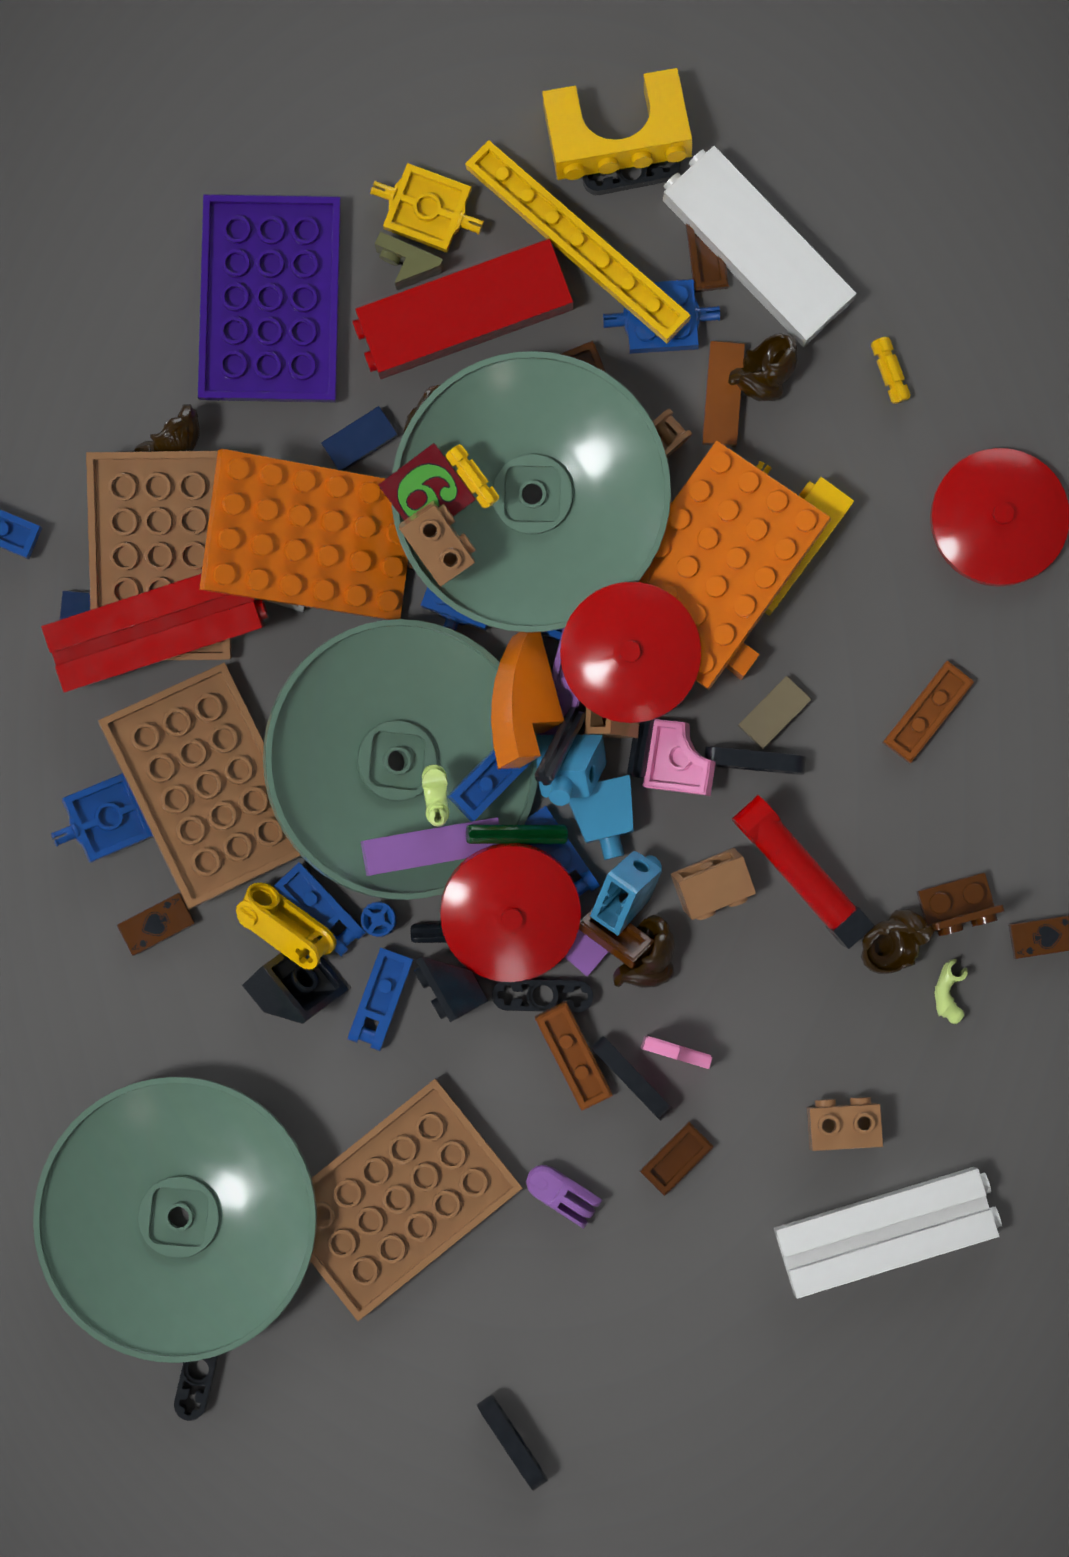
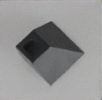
(454, 988)

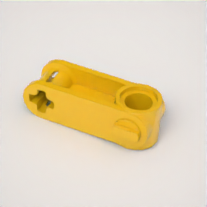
(284, 925)

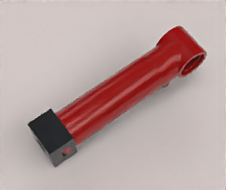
(802, 872)

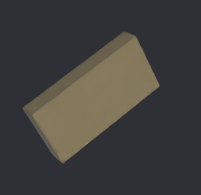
(774, 712)

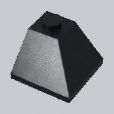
(292, 991)

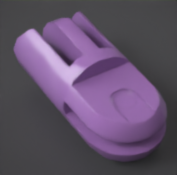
(562, 1194)

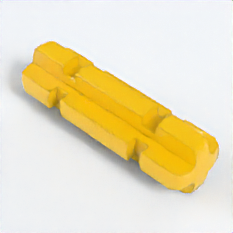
(890, 370)
(472, 476)

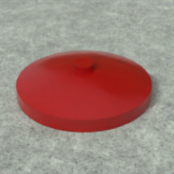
(1000, 517)
(630, 652)
(510, 912)

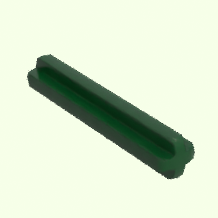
(516, 834)

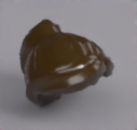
(767, 368)
(177, 435)
(895, 942)
(656, 965)

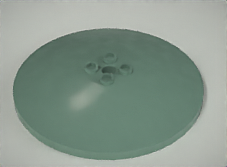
(599, 473)
(340, 718)
(110, 1234)

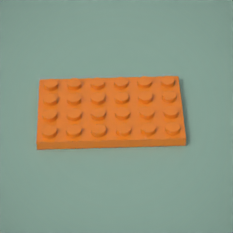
(303, 537)
(731, 551)

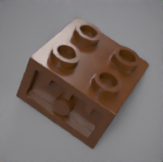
(958, 902)

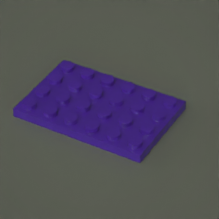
(269, 298)

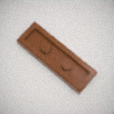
(722, 399)
(928, 712)
(573, 1055)

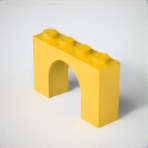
(583, 153)

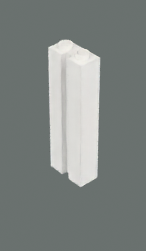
(758, 245)
(887, 1231)

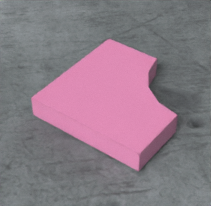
(675, 762)
(676, 1052)

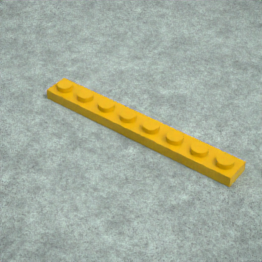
(578, 241)

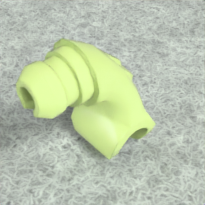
(435, 792)
(944, 1001)

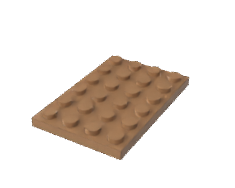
(148, 525)
(200, 784)
(403, 1198)

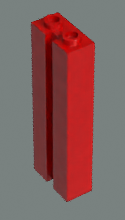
(463, 309)
(147, 630)

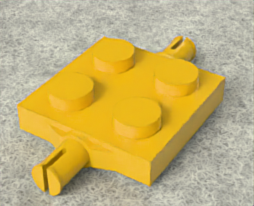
(427, 207)

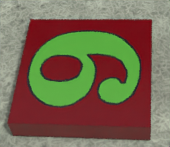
(424, 480)

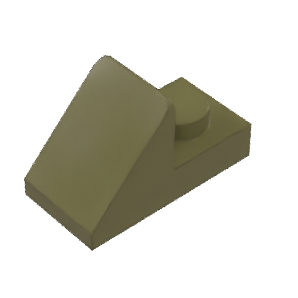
(417, 263)

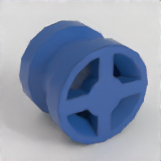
(374, 916)

